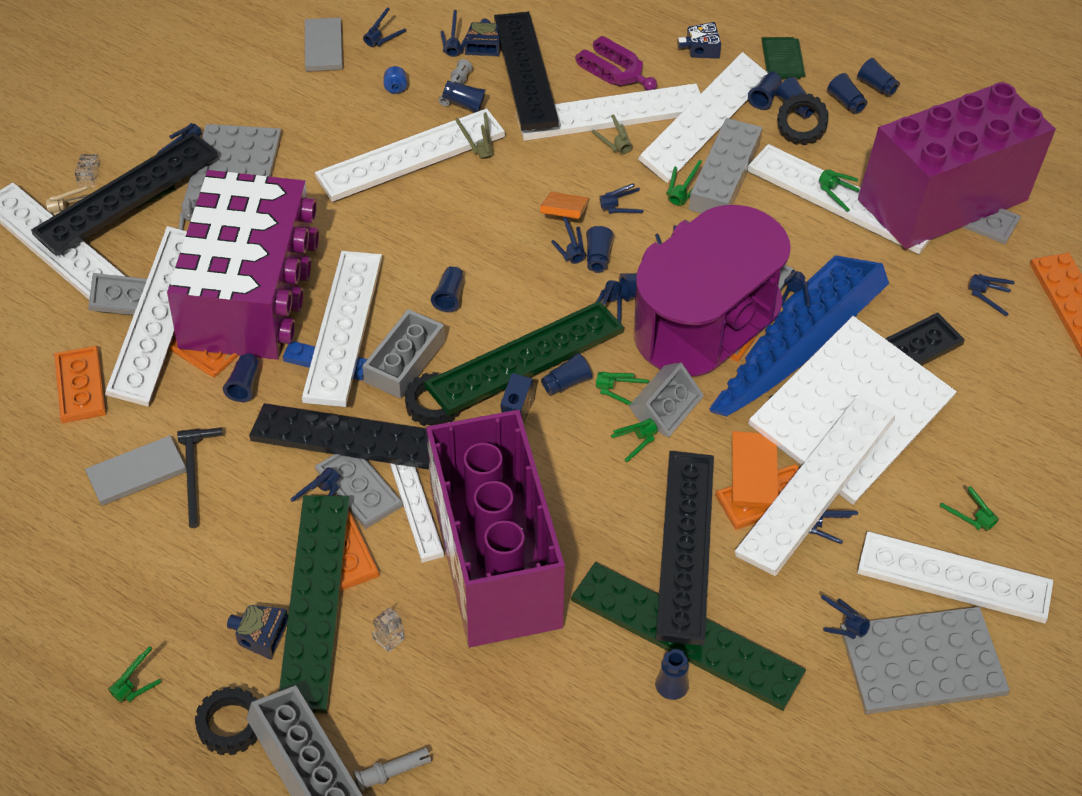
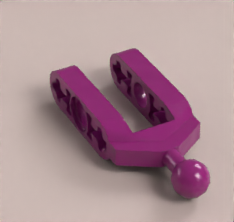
(608, 71)

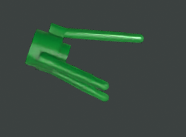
(829, 179)
(678, 194)
(607, 381)
(644, 430)
(985, 517)
(123, 687)

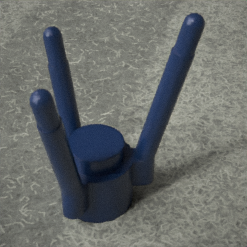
(373, 36)
(452, 45)
(183, 133)
(610, 200)
(575, 251)
(795, 283)
(981, 284)
(611, 293)
(325, 481)
(831, 514)
(854, 622)

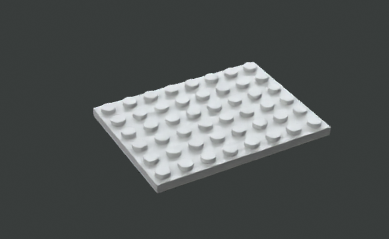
(849, 367)

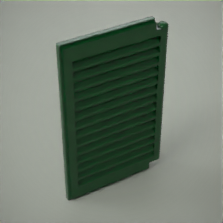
(783, 56)

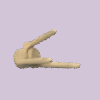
(57, 204)

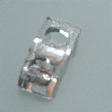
(87, 170)
(388, 626)

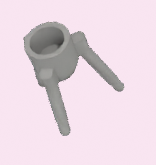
(187, 211)

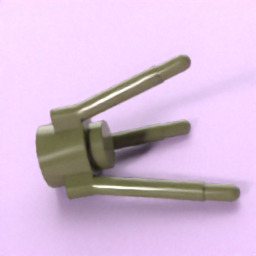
(621, 142)
(484, 145)

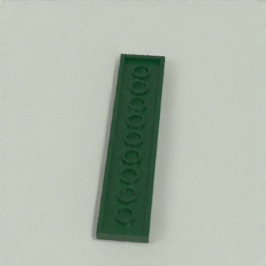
(523, 356)
(315, 599)
(723, 653)

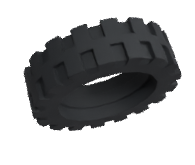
(803, 101)
(420, 414)
(212, 704)

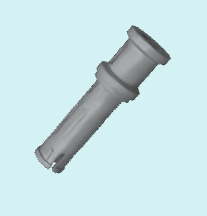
(454, 77)
(380, 773)

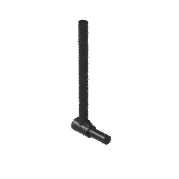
(189, 438)

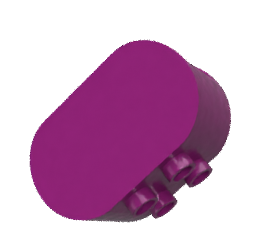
(709, 288)

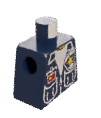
(701, 41)

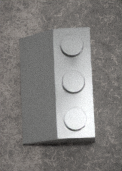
(667, 398)

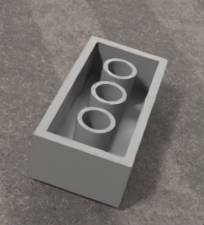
(404, 353)

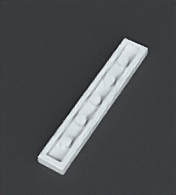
(417, 512)

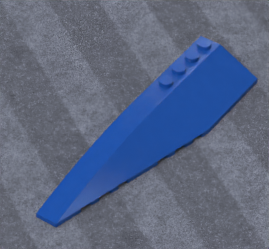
(800, 331)

